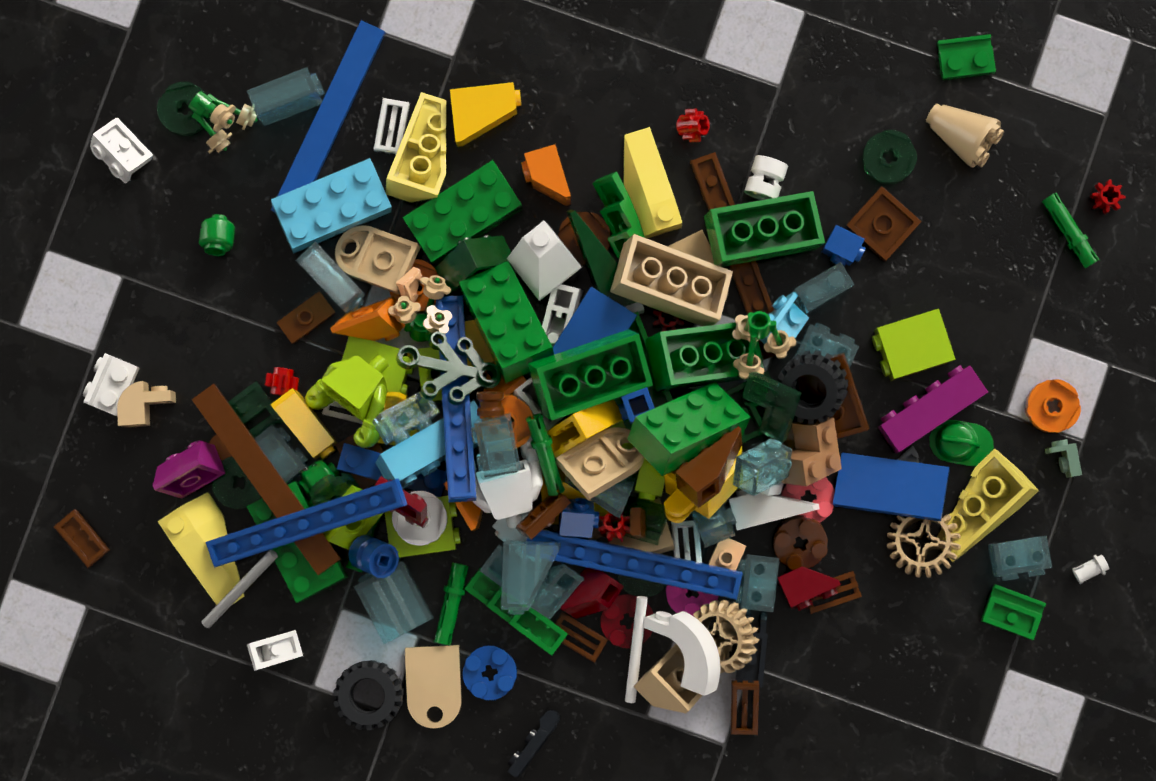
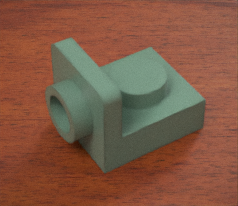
(1069, 462)

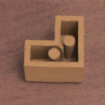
(815, 452)

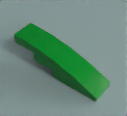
(618, 211)
(531, 623)

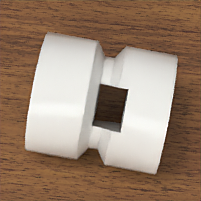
(765, 169)

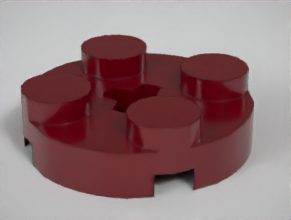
(610, 621)

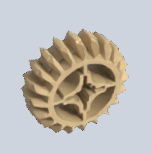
(936, 543)
(733, 626)

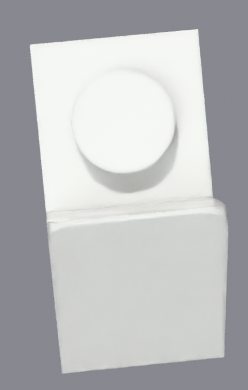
(274, 650)

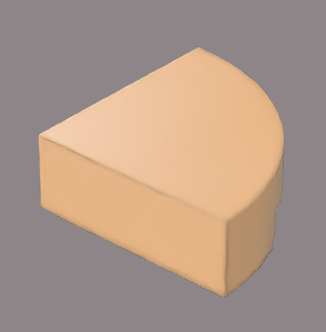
(409, 284)

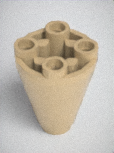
(965, 132)

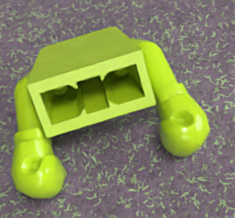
(358, 389)

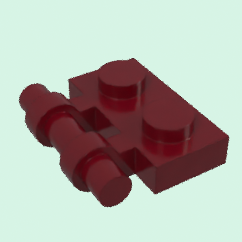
(415, 510)

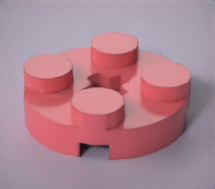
(824, 495)

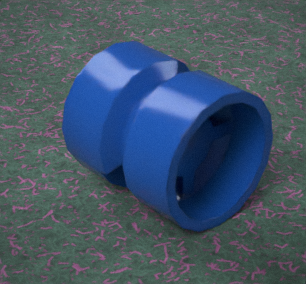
(373, 556)

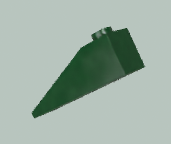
(597, 259)

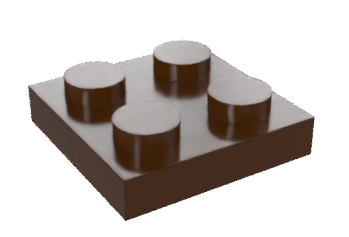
(883, 223)

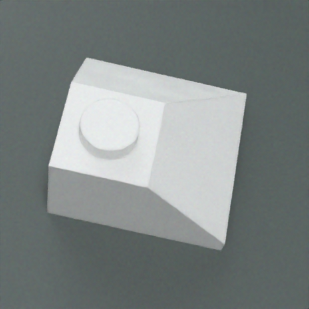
(543, 260)

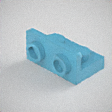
(787, 316)

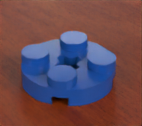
(480, 685)

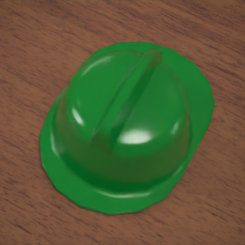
(961, 442)

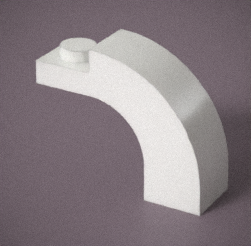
(697, 646)

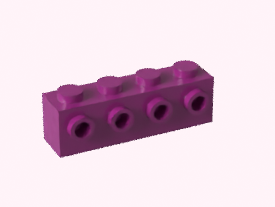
(932, 409)

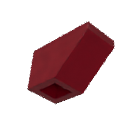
(805, 585)
(593, 594)

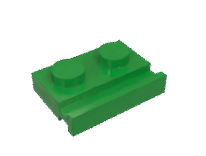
(966, 57)
(1013, 612)

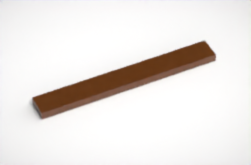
(745, 275)
(261, 472)

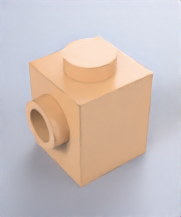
(727, 554)

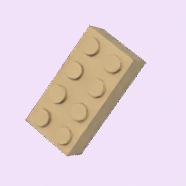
(671, 281)

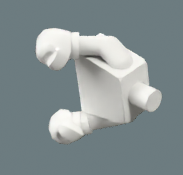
(511, 493)

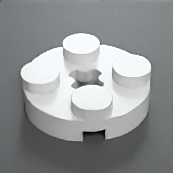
(434, 528)

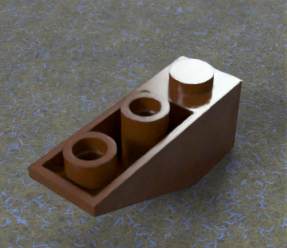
(707, 472)

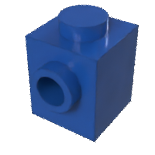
(844, 246)
(635, 404)
(578, 519)

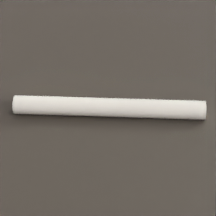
(636, 648)

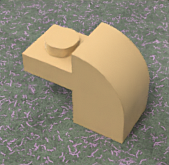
(134, 403)

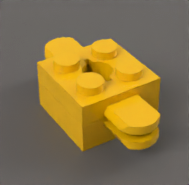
(679, 507)

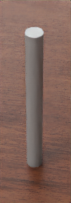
(239, 588)

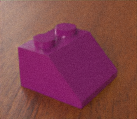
(188, 470)

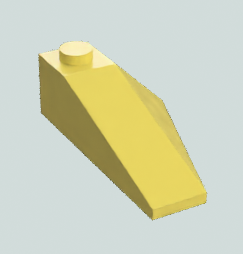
(421, 157)
(649, 185)
(988, 500)
(188, 531)

